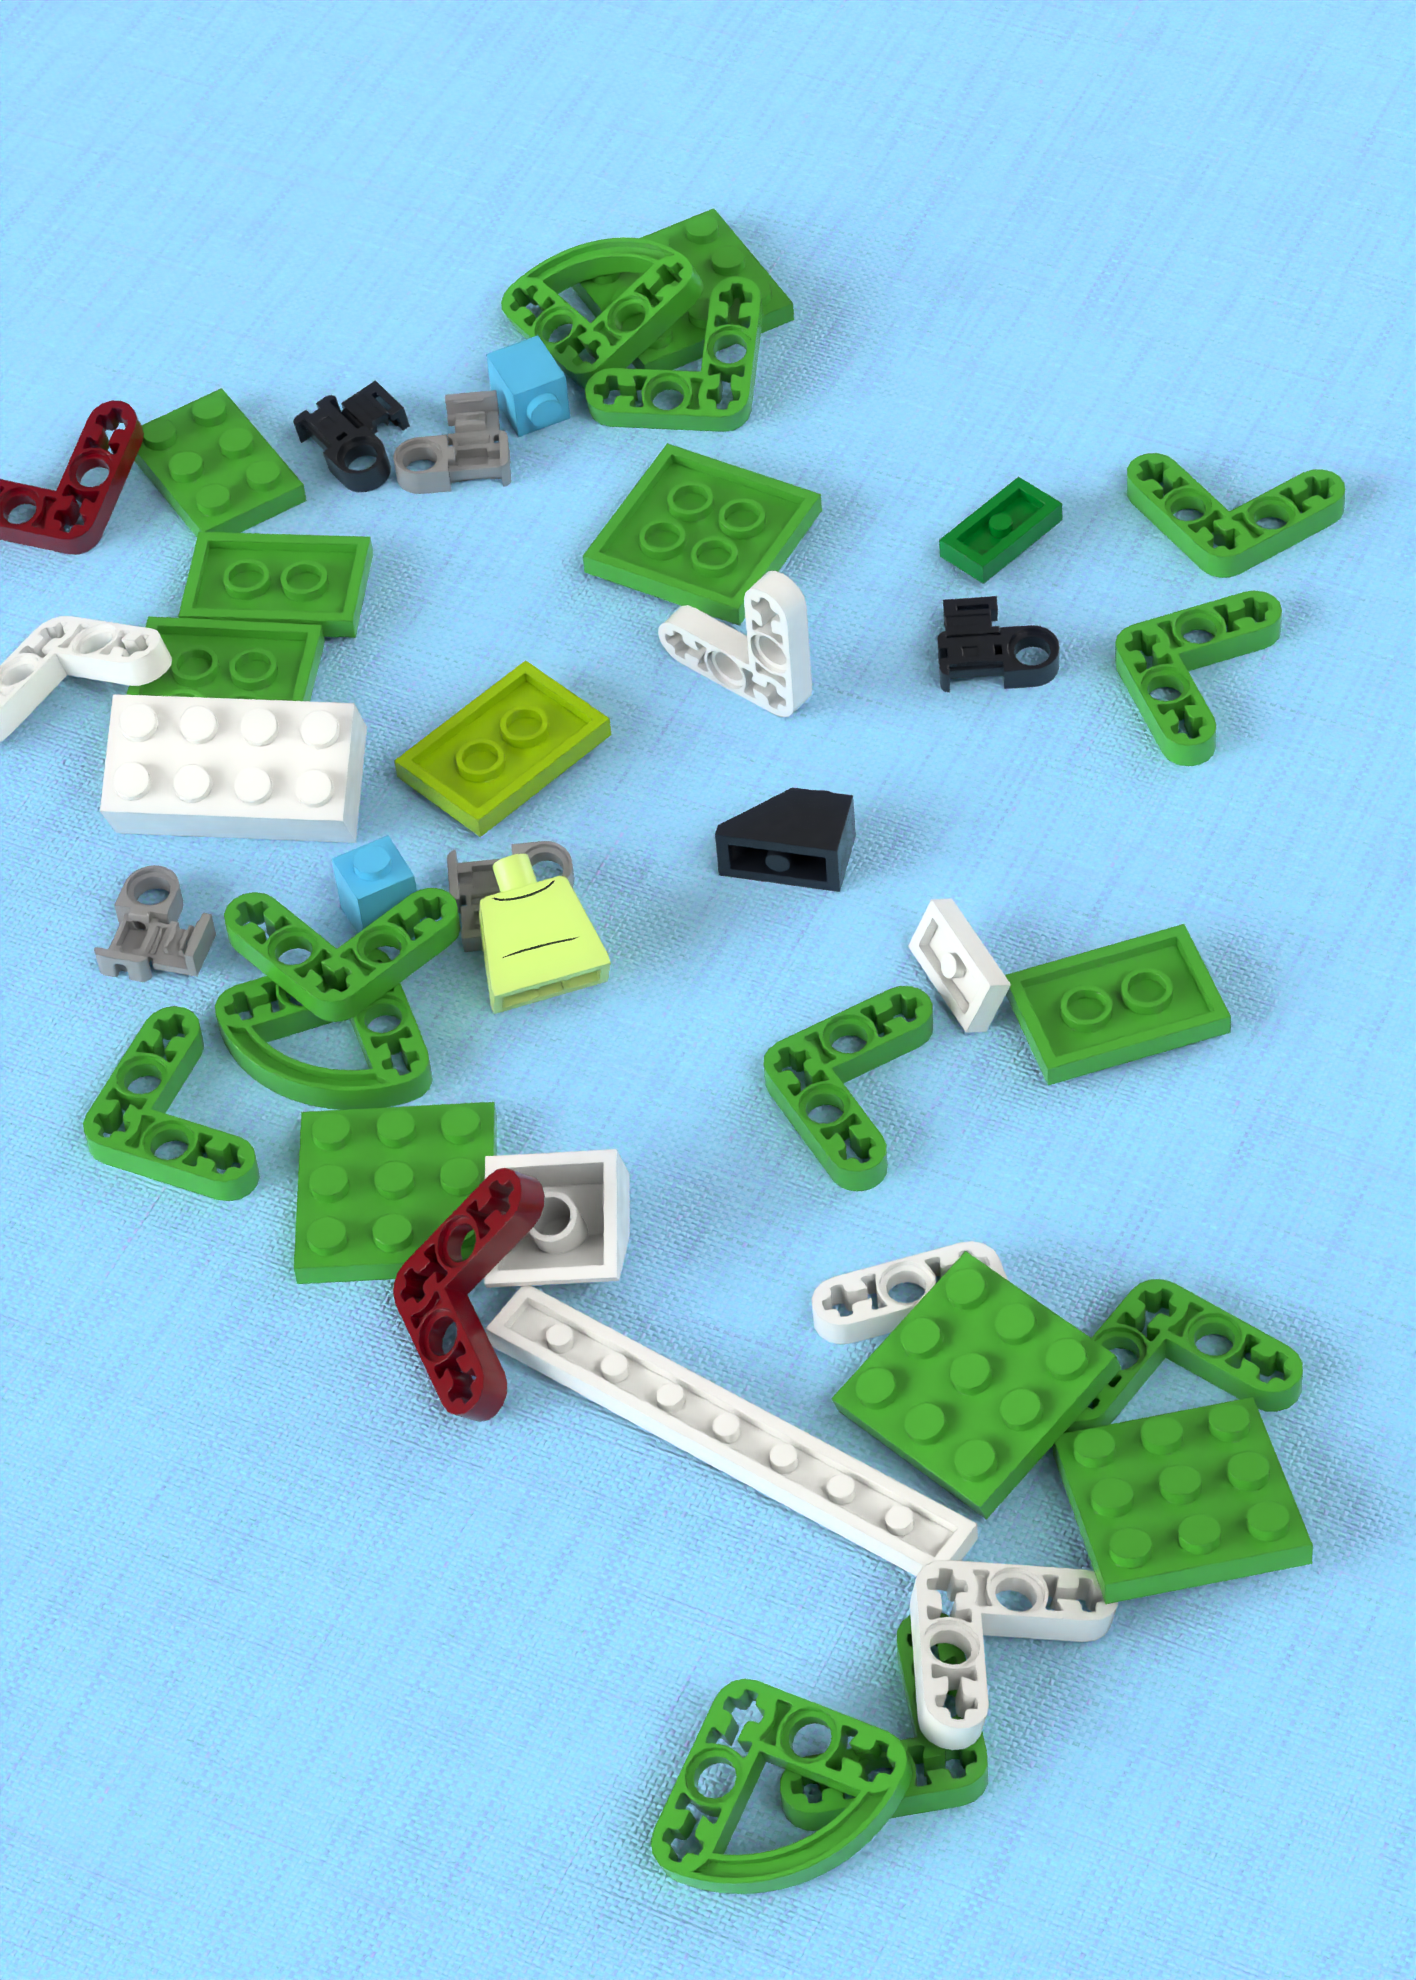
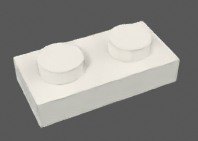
(959, 965)

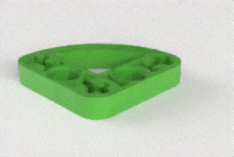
(603, 335)
(315, 1085)
(773, 1743)

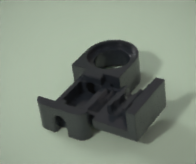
(352, 434)
(977, 649)

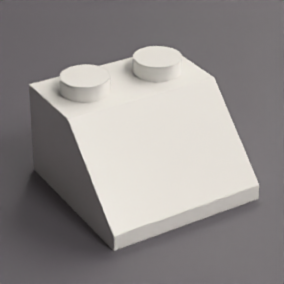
(582, 1220)

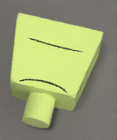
(536, 938)

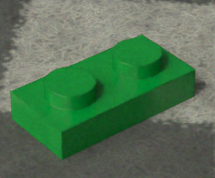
(1000, 530)

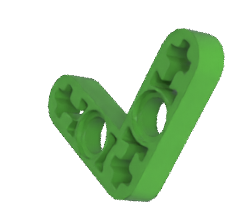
(700, 389)
(1235, 532)
(1176, 656)
(349, 963)
(829, 1069)
(150, 1127)
(1176, 1338)
(941, 1789)

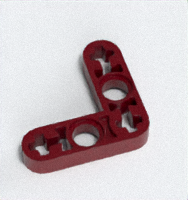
(60, 507)
(436, 1283)

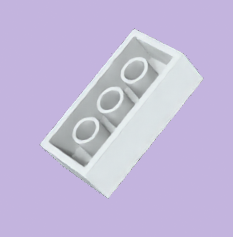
(234, 768)

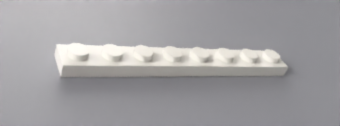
(730, 1432)

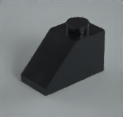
(790, 840)

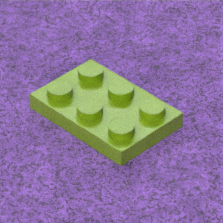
(502, 748)

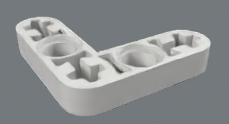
(76, 649)
(766, 665)
(854, 1287)
(979, 1613)

